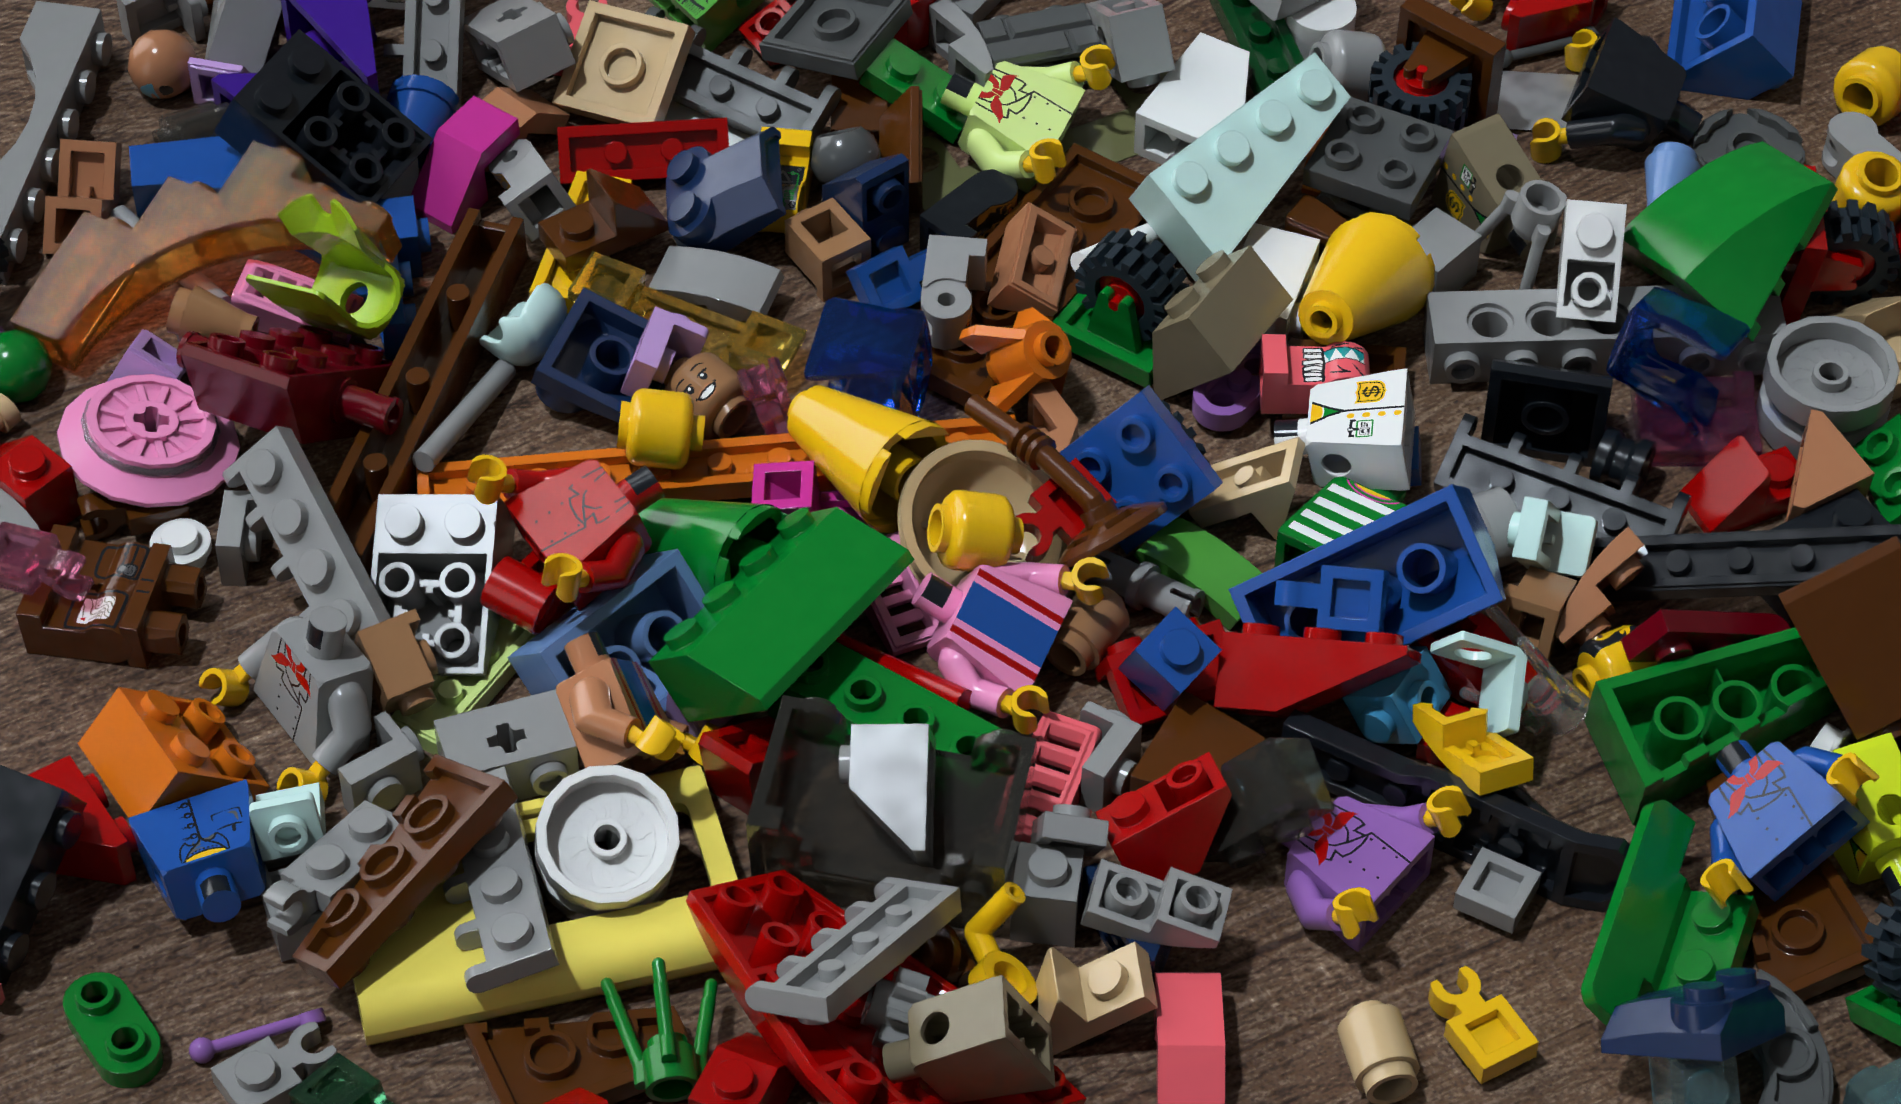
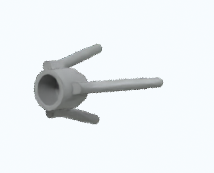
(1534, 218)

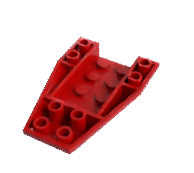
(774, 915)

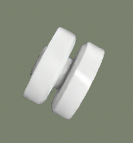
(610, 807)

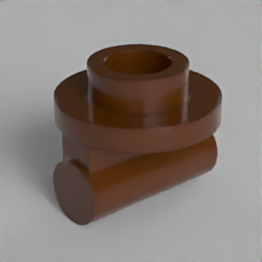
(946, 956)

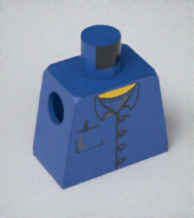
(203, 852)

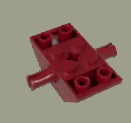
(291, 382)

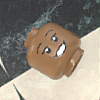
(714, 392)

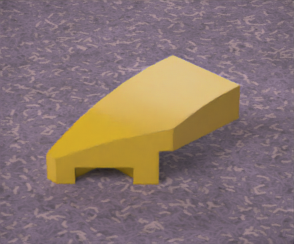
(1470, 752)

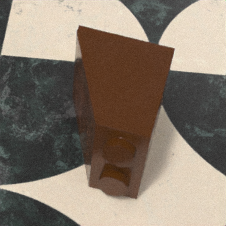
(1854, 635)

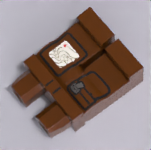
(124, 610)

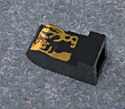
(971, 208)

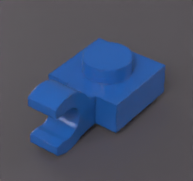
(889, 278)
(1344, 598)

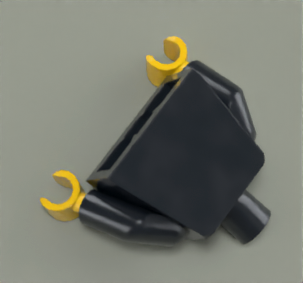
(1620, 97)

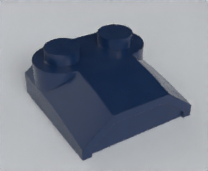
(725, 195)
(590, 358)
(1698, 1019)

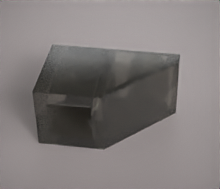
(1273, 800)

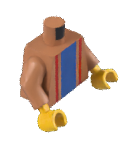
(617, 712)

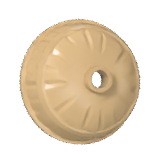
(969, 467)

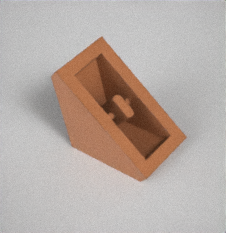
(1825, 467)

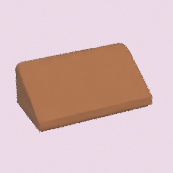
(1032, 262)

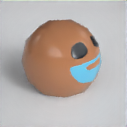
(160, 64)

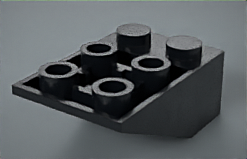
(328, 118)

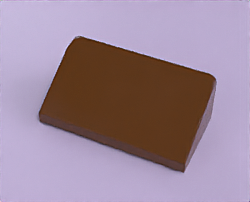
(903, 133)

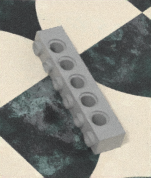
(1474, 327)

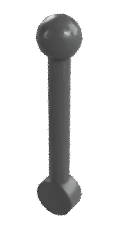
(1540, 49)

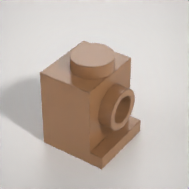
(826, 245)
(1538, 606)
(399, 664)

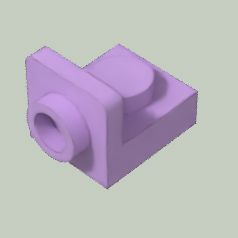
(663, 341)

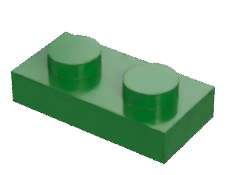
(900, 68)

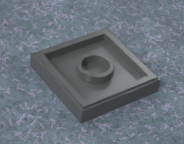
(835, 34)

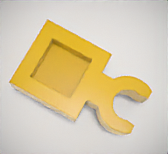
(1483, 1033)

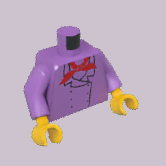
(1366, 861)

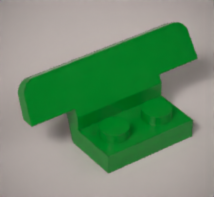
(1659, 928)

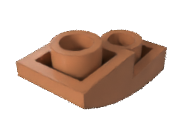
(1587, 606)

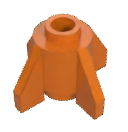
(1021, 355)

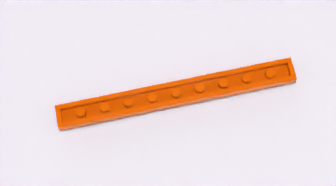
(716, 473)

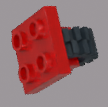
(1844, 258)

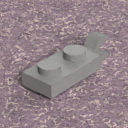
(326, 867)

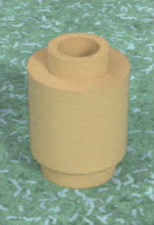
(1379, 1052)

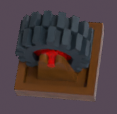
(1439, 69)

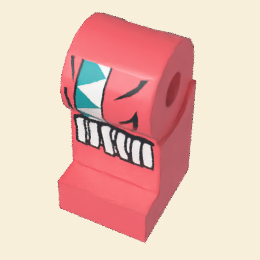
(1291, 371)

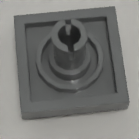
(1377, 158)

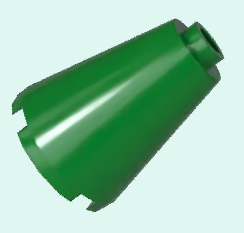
(710, 534)

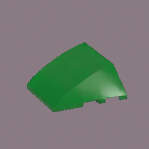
(1731, 229)

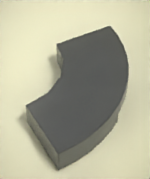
(1797, 1062)

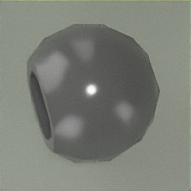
(841, 152)

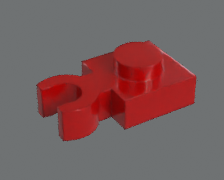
(1055, 514)

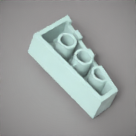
(1231, 173)

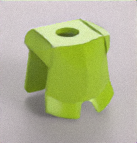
(346, 264)

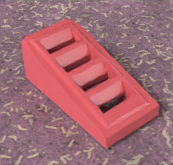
(1065, 745)

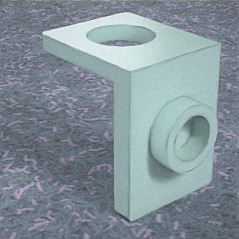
(1503, 676)

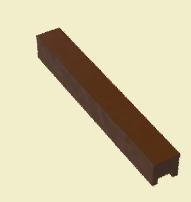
(431, 369)

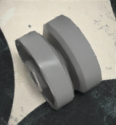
(1826, 368)

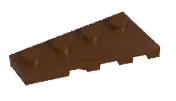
(398, 875)

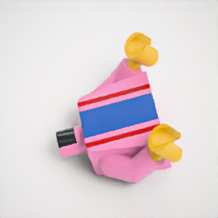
(1001, 628)

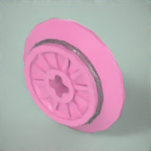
(146, 442)

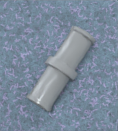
(1147, 588)

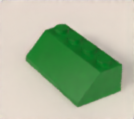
(776, 614)

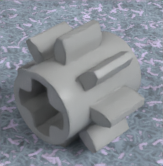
(889, 1005)

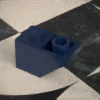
(876, 200)

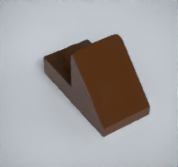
(607, 223)

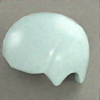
(528, 328)

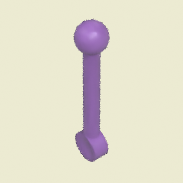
(203, 1049)

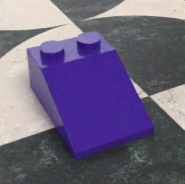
(340, 29)

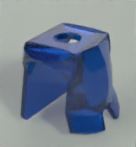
(873, 353)
(1664, 382)

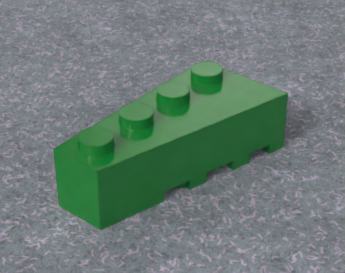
(1673, 719)

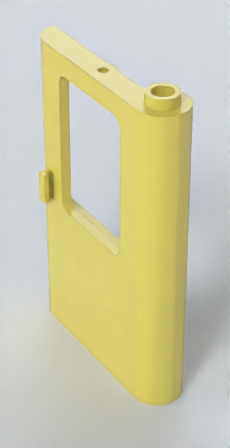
(419, 971)

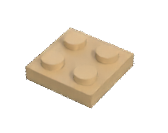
(623, 65)

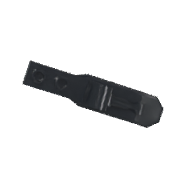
(1575, 864)

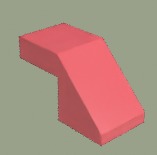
(1189, 1038)

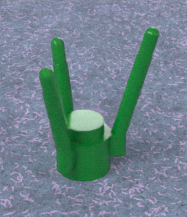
(669, 1063)

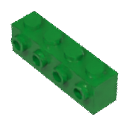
(876, 695)

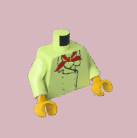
(1025, 113)

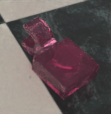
(768, 394)
(37, 557)

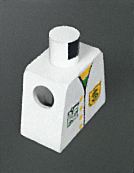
(1358, 430)

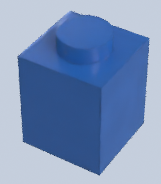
(1169, 658)

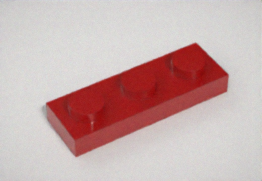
(637, 148)

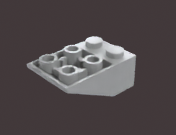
(436, 559)

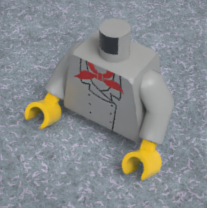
(313, 687)

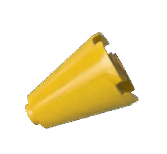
(1366, 280)
(862, 448)

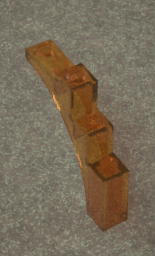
(113, 268)

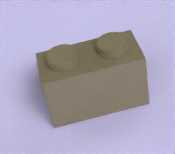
(1215, 321)

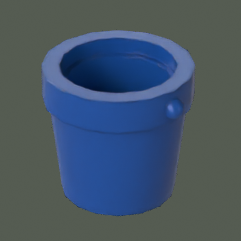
(425, 103)

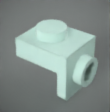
(1552, 538)
(288, 820)

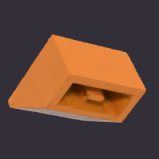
(165, 750)

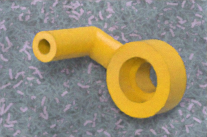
(989, 957)

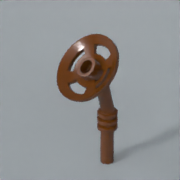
(1102, 519)

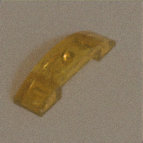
(733, 341)

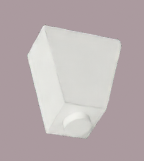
(1192, 98)

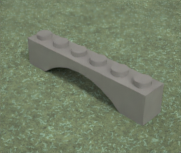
(62, 59)

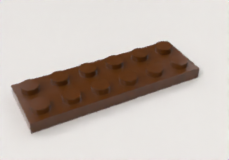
(1085, 194)

